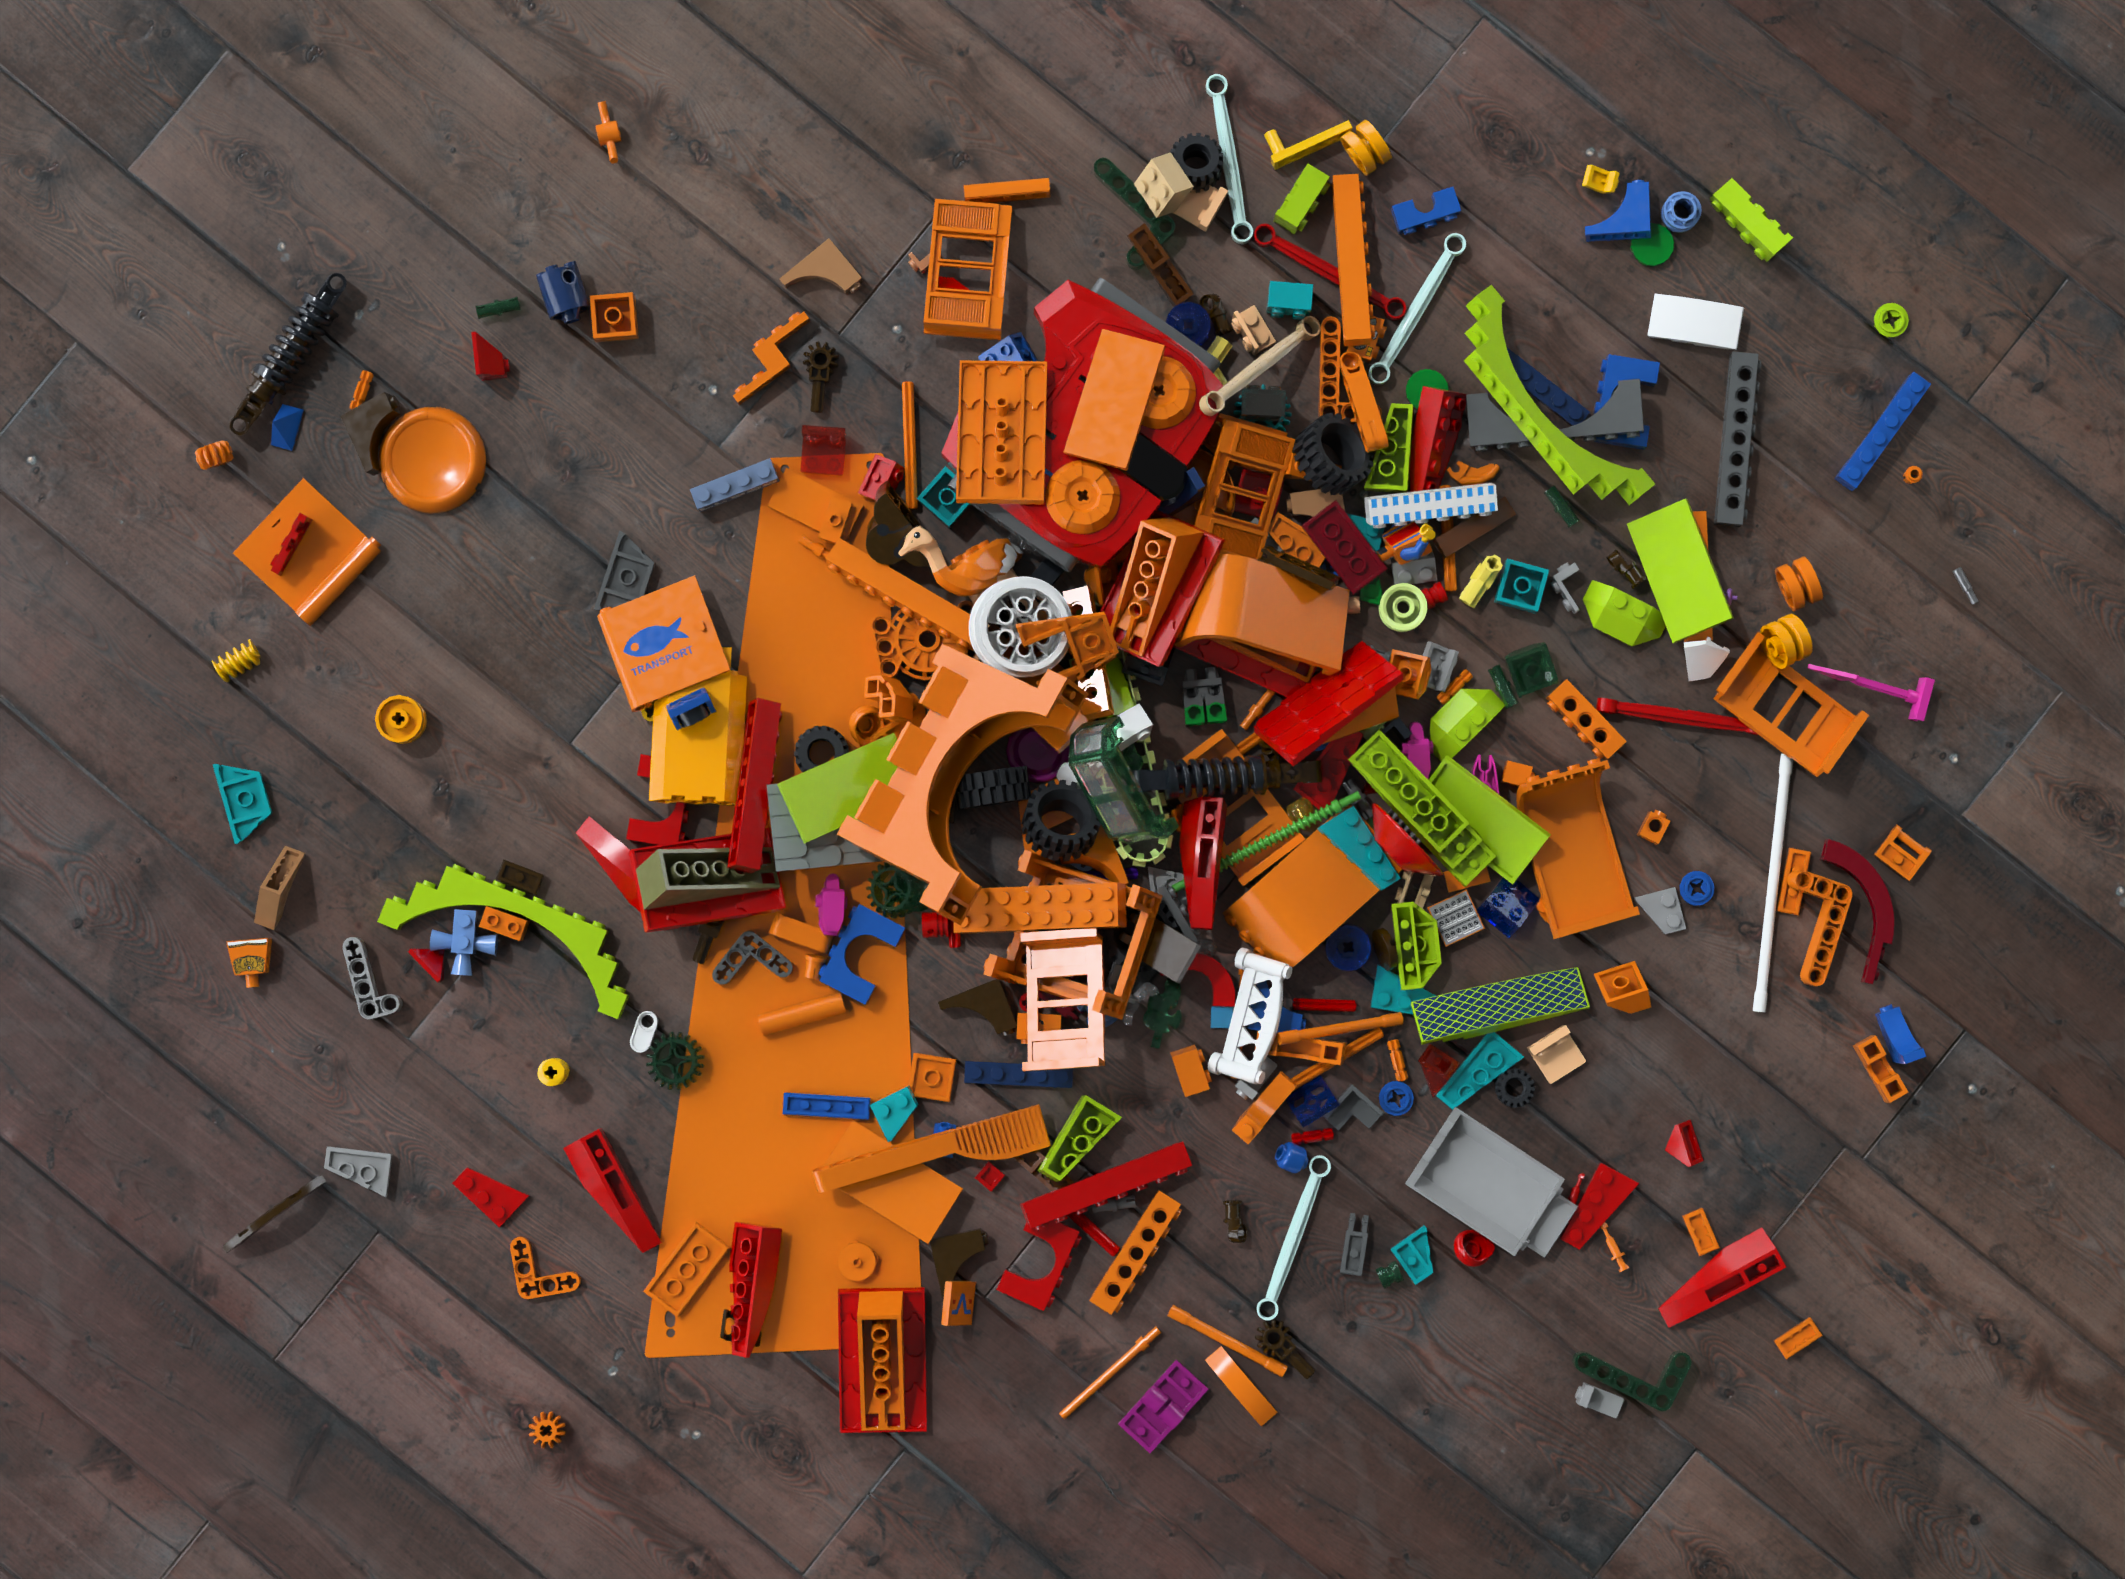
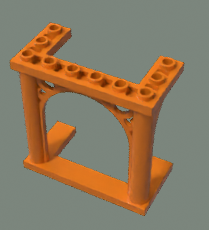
(1015, 971)

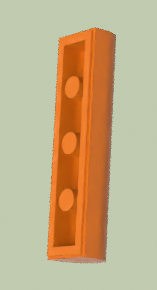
(1008, 191)
(802, 1014)

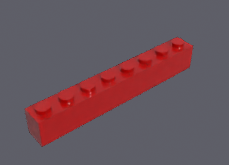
(754, 776)
(1106, 1184)

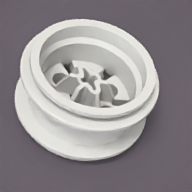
(987, 610)

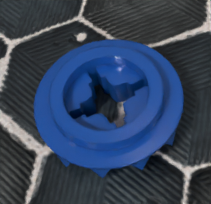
(1707, 888)
(1405, 1102)

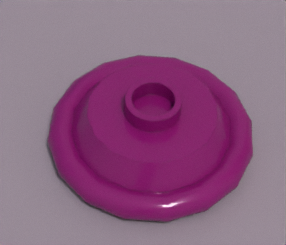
(1031, 750)

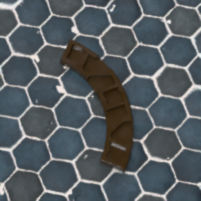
(264, 1219)

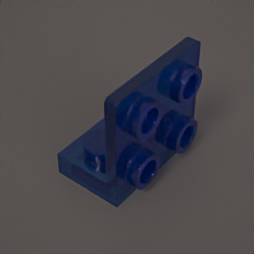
(1508, 906)

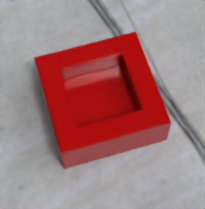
(989, 1176)

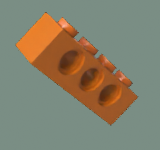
(1613, 739)

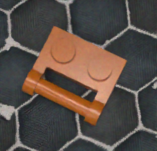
(1899, 859)

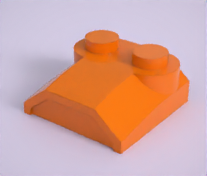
(1415, 671)

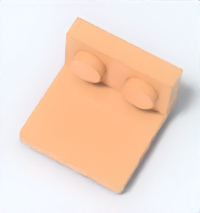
(1202, 207)
(1253, 330)
(1556, 1054)

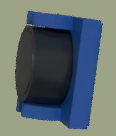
(690, 708)

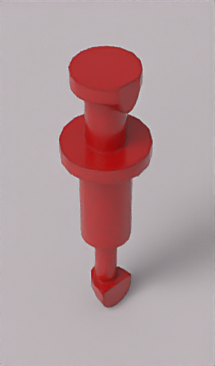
(1576, 1190)

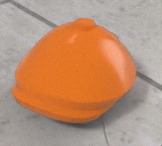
(865, 723)

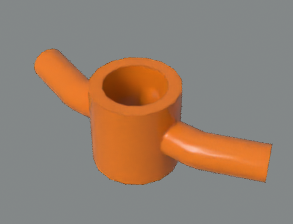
(608, 132)

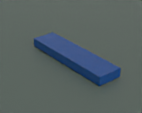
(826, 1105)

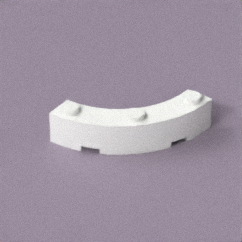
(1136, 728)

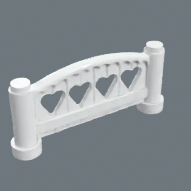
(1233, 1061)

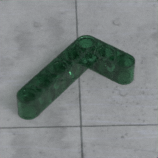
(1137, 208)
(1634, 1382)

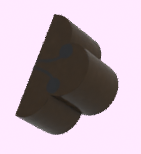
(889, 529)

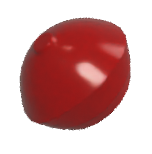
(1473, 1248)

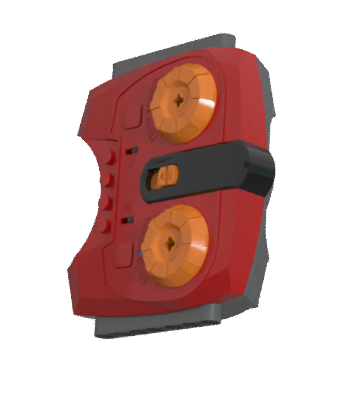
(1090, 506)

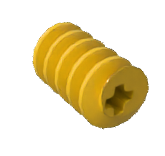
(237, 661)
(553, 1064)

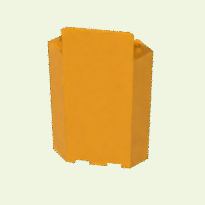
(705, 758)

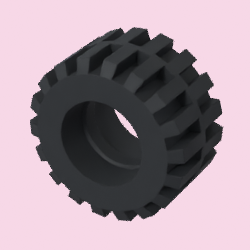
(1204, 148)
(817, 734)

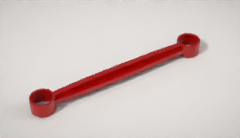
(1322, 268)
(1672, 715)

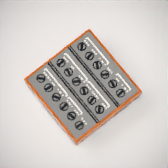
(1456, 918)

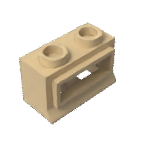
(1423, 892)

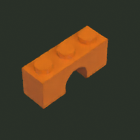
(1883, 1076)

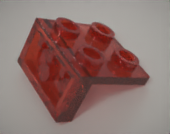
(823, 450)

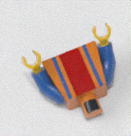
(1406, 542)

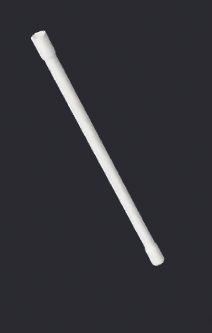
(1761, 994)

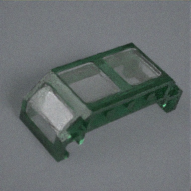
(1112, 786)

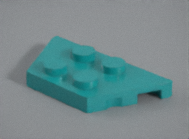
(243, 799)

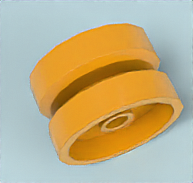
(1366, 147)
(1786, 641)
(388, 719)

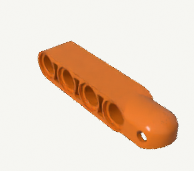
(1363, 402)

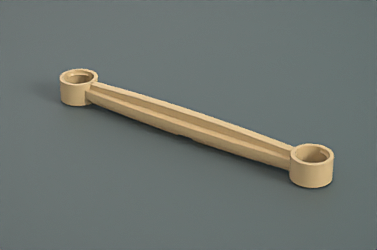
(1259, 366)

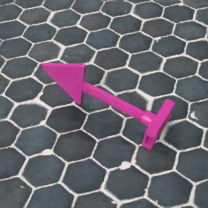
(1918, 698)

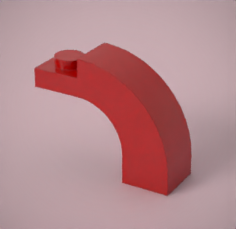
(1219, 977)

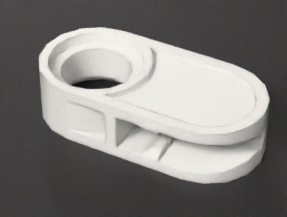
(643, 1036)

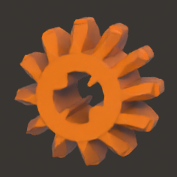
(214, 455)
(544, 1421)

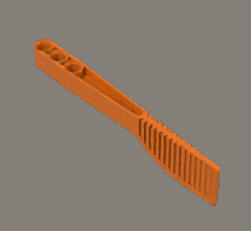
(985, 1140)

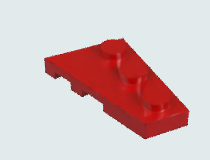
(490, 1196)

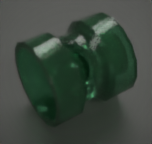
(1389, 1274)

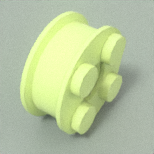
(1412, 597)

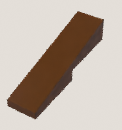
(1160, 265)
(1473, 528)
(1032, 1162)

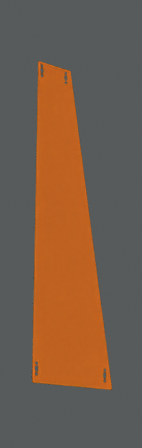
(732, 1145)

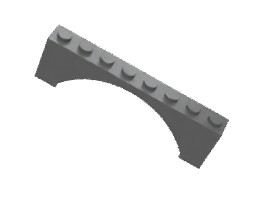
(1617, 417)

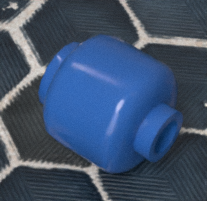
(1291, 1157)

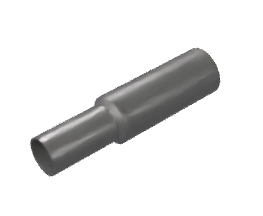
(1965, 584)

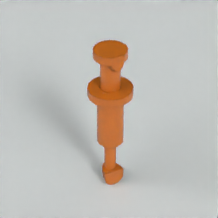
(1614, 1249)

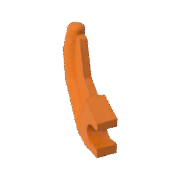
(1471, 476)

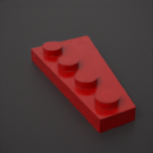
(1334, 768)
(1601, 1198)

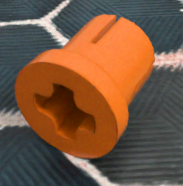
(813, 965)

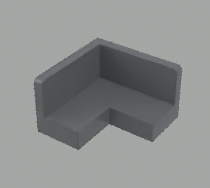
(1353, 1103)

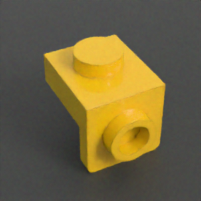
(1600, 179)

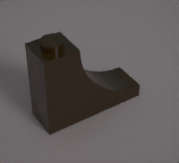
(366, 425)
(989, 1002)
(953, 1250)

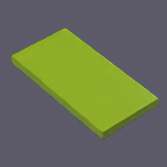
(1680, 571)
(837, 788)
(1500, 824)

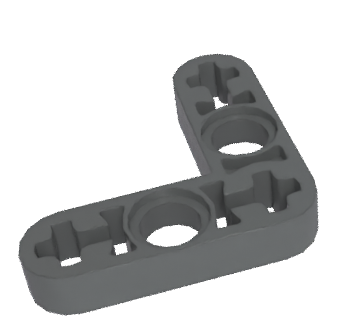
(745, 952)

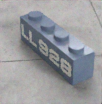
(734, 485)

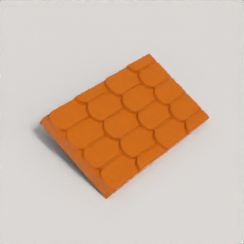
(1001, 432)

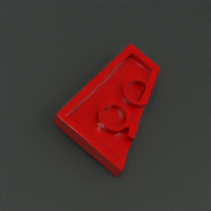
(290, 543)

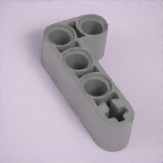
(367, 977)

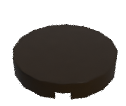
(1385, 952)

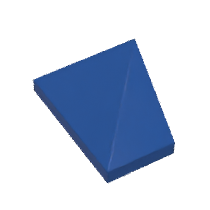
(286, 427)

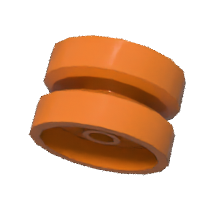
(1798, 583)

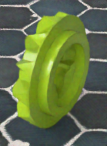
(1893, 310)

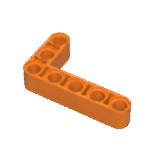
(1333, 380)
(1823, 922)

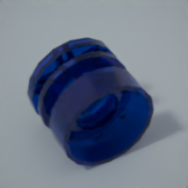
(1190, 313)
(1351, 959)

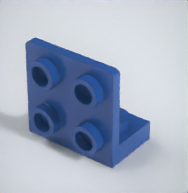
(1009, 349)

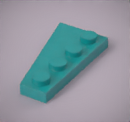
(1356, 841)
(1481, 1066)

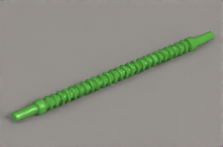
(1336, 806)

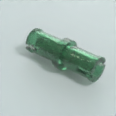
(497, 307)
(1561, 506)
(1502, 686)

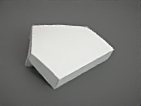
(1703, 658)

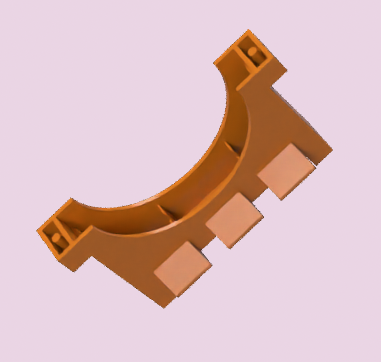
(966, 714)

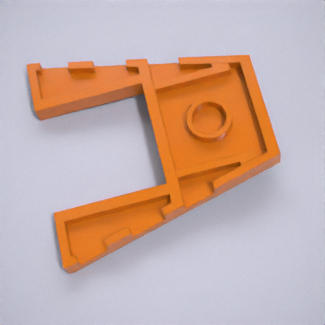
(1087, 636)

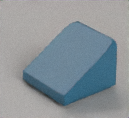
(1221, 1016)

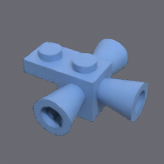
(463, 941)

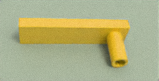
(1286, 156)

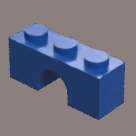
(1408, 218)

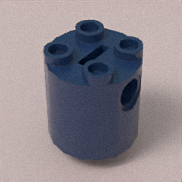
(563, 292)

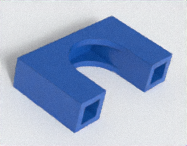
(1625, 368)
(837, 973)

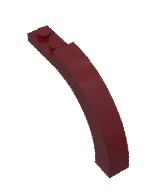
(1878, 898)

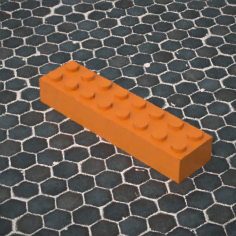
(1046, 908)

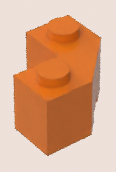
(893, 698)

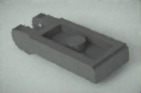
(1354, 1247)

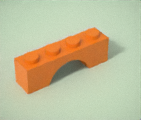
(1312, 1049)

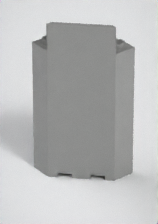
(1492, 1186)

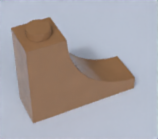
(825, 264)
(1311, 502)
(276, 887)

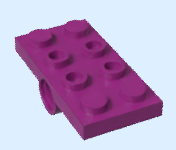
(1163, 1406)

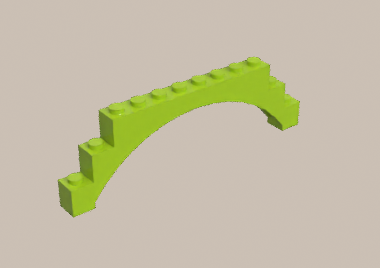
(1567, 459)
(579, 936)

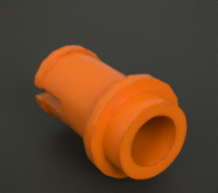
(1915, 471)

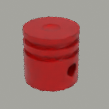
(934, 925)

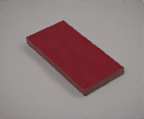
(1344, 547)

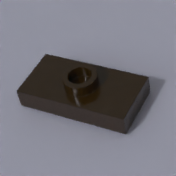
(520, 877)

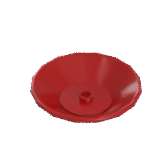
(1400, 845)

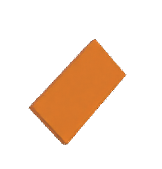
(808, 501)
(686, 1269)

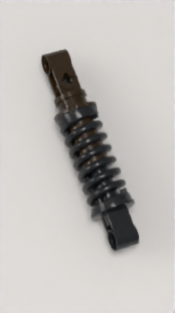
(271, 376)
(1225, 774)

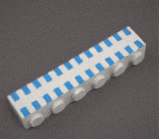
(1431, 504)

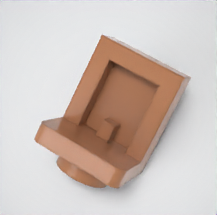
(922, 266)

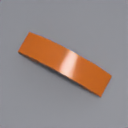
(1241, 1386)

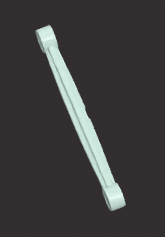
(1230, 162)
(1417, 308)
(1293, 1237)

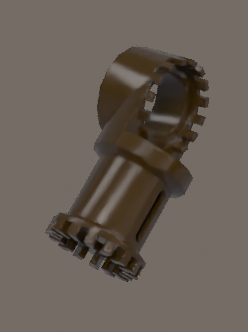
(1216, 314)
(1630, 571)
(1235, 1223)

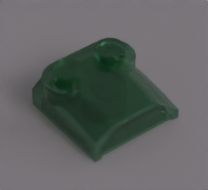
(1531, 668)

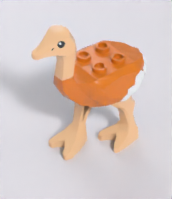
(971, 571)

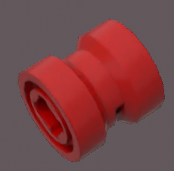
(1435, 595)

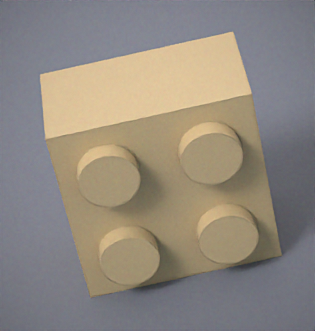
(1163, 185)

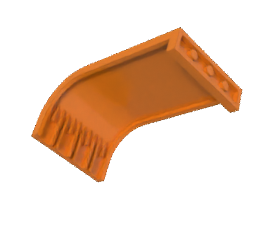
(1270, 611)
(1579, 861)
(1301, 900)

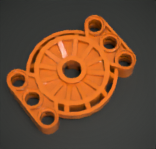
(906, 645)

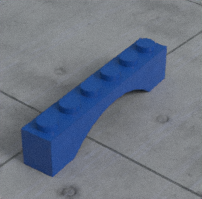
(1883, 431)

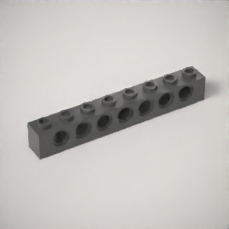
(1723, 513)

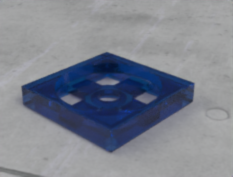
(1305, 1091)

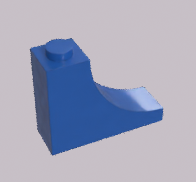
(1630, 220)
(1288, 1020)
(1897, 1036)

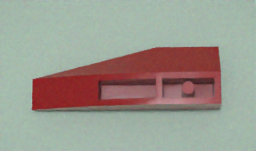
(1434, 436)
(1201, 856)
(611, 1188)
(1724, 1276)

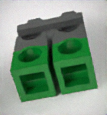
(1203, 691)

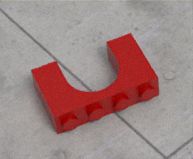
(658, 832)
(1038, 1291)

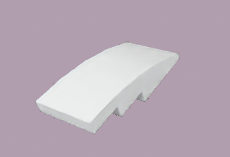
(1695, 321)

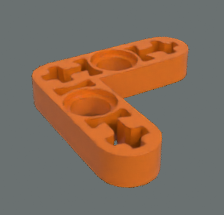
(530, 1277)

